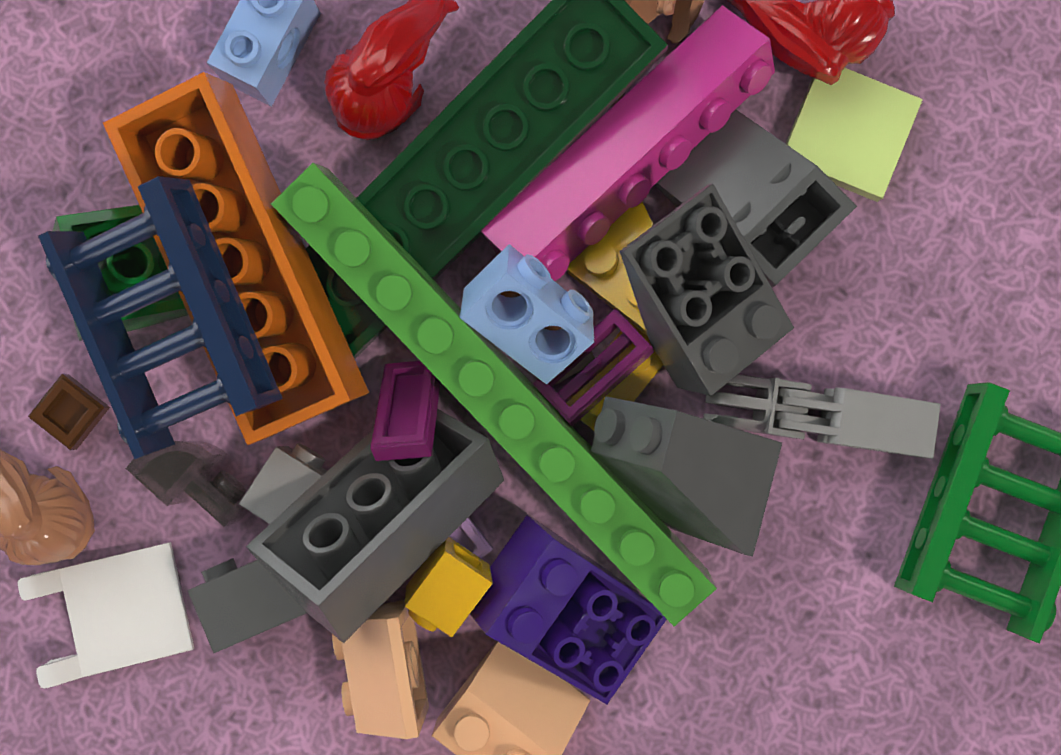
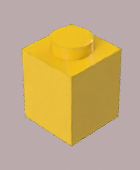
(447, 588)

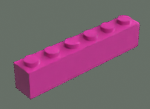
(636, 143)

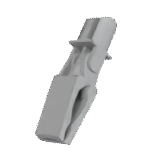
(846, 417)

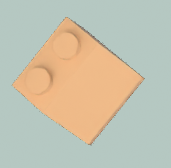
(384, 674)
(510, 709)

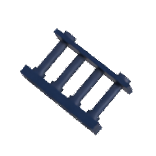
(217, 311)

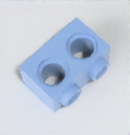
(519, 322)

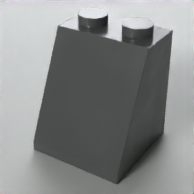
(689, 470)

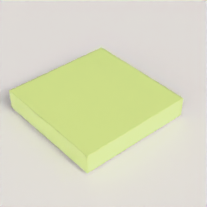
(854, 131)

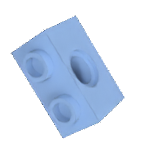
(263, 45)

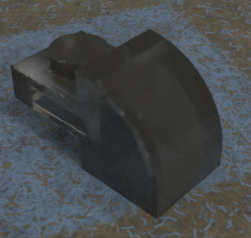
(188, 471)

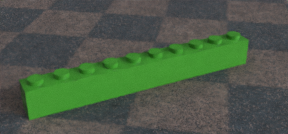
(494, 391)

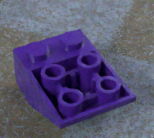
(566, 611)

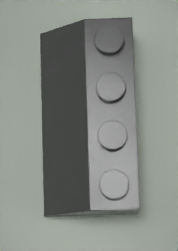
(375, 524)

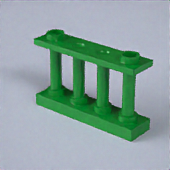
(948, 519)

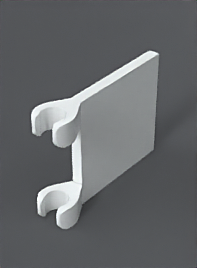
(118, 611)

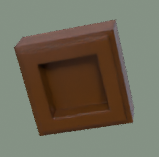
(69, 411)

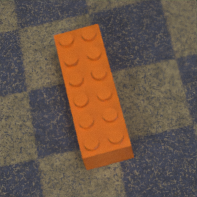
(205, 137)

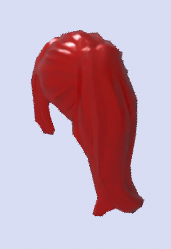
(820, 34)
(374, 78)

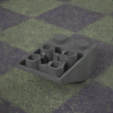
(769, 189)
(703, 294)

